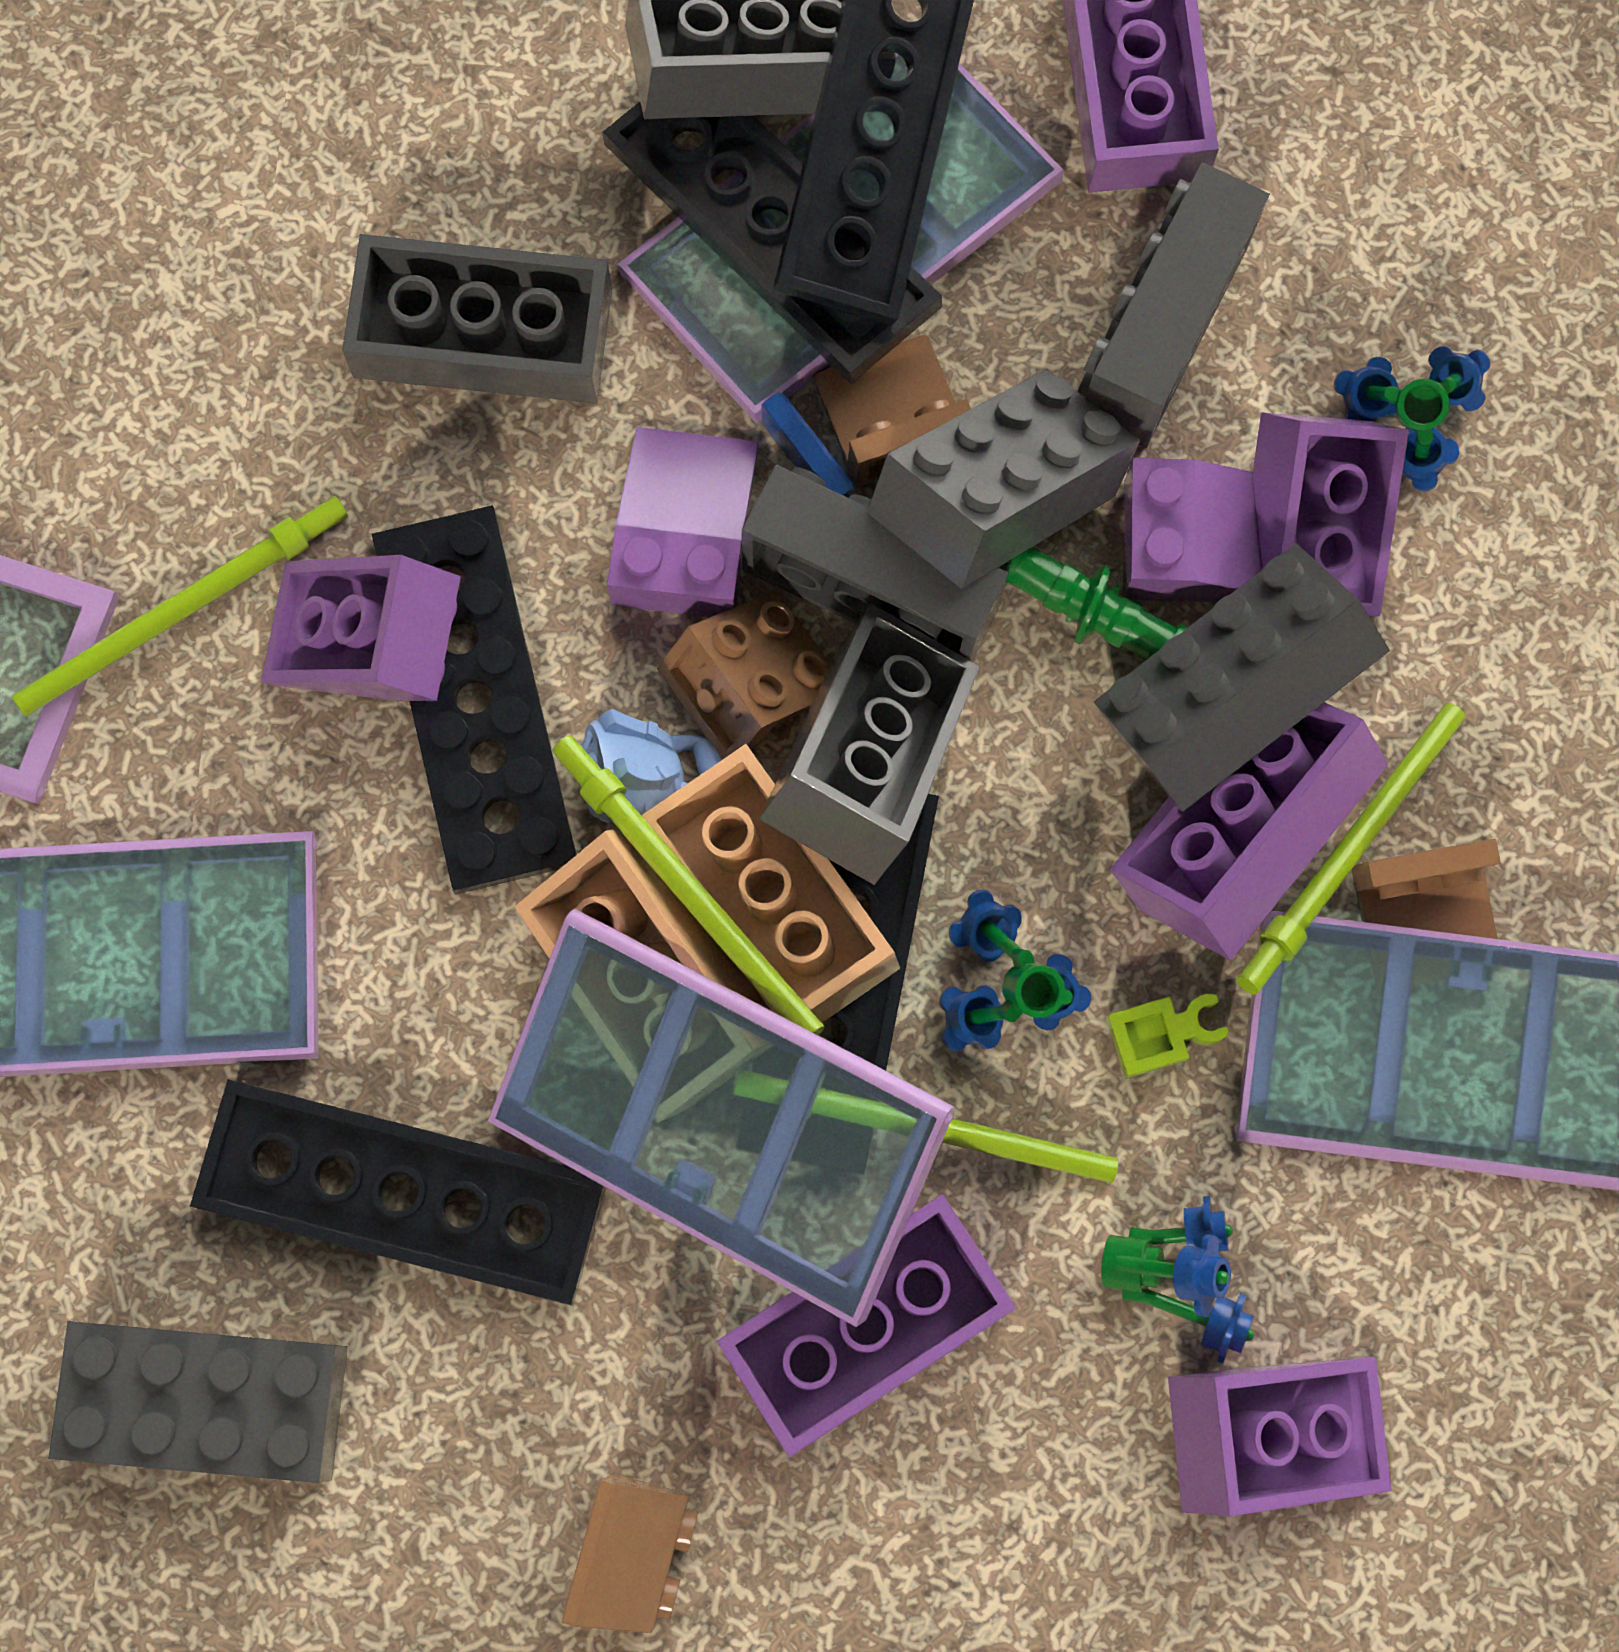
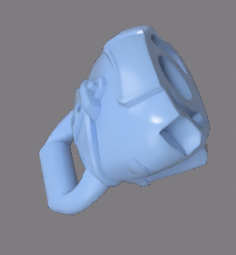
(643, 757)

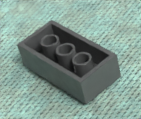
(732, 55)
(1172, 299)
(478, 318)
(1002, 477)
(845, 559)
(1242, 675)
(871, 744)
(198, 1402)

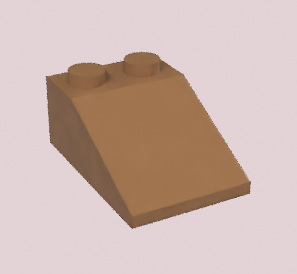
(628, 1556)

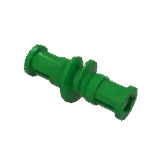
(1090, 603)

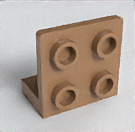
(887, 405)
(745, 672)
(1430, 890)

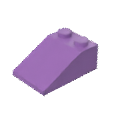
(1332, 493)
(682, 523)
(1188, 530)
(362, 627)
(1278, 1436)

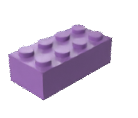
(1140, 91)
(1253, 834)
(819, 1371)

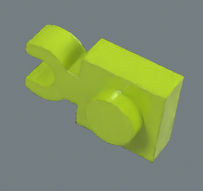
(1155, 1036)

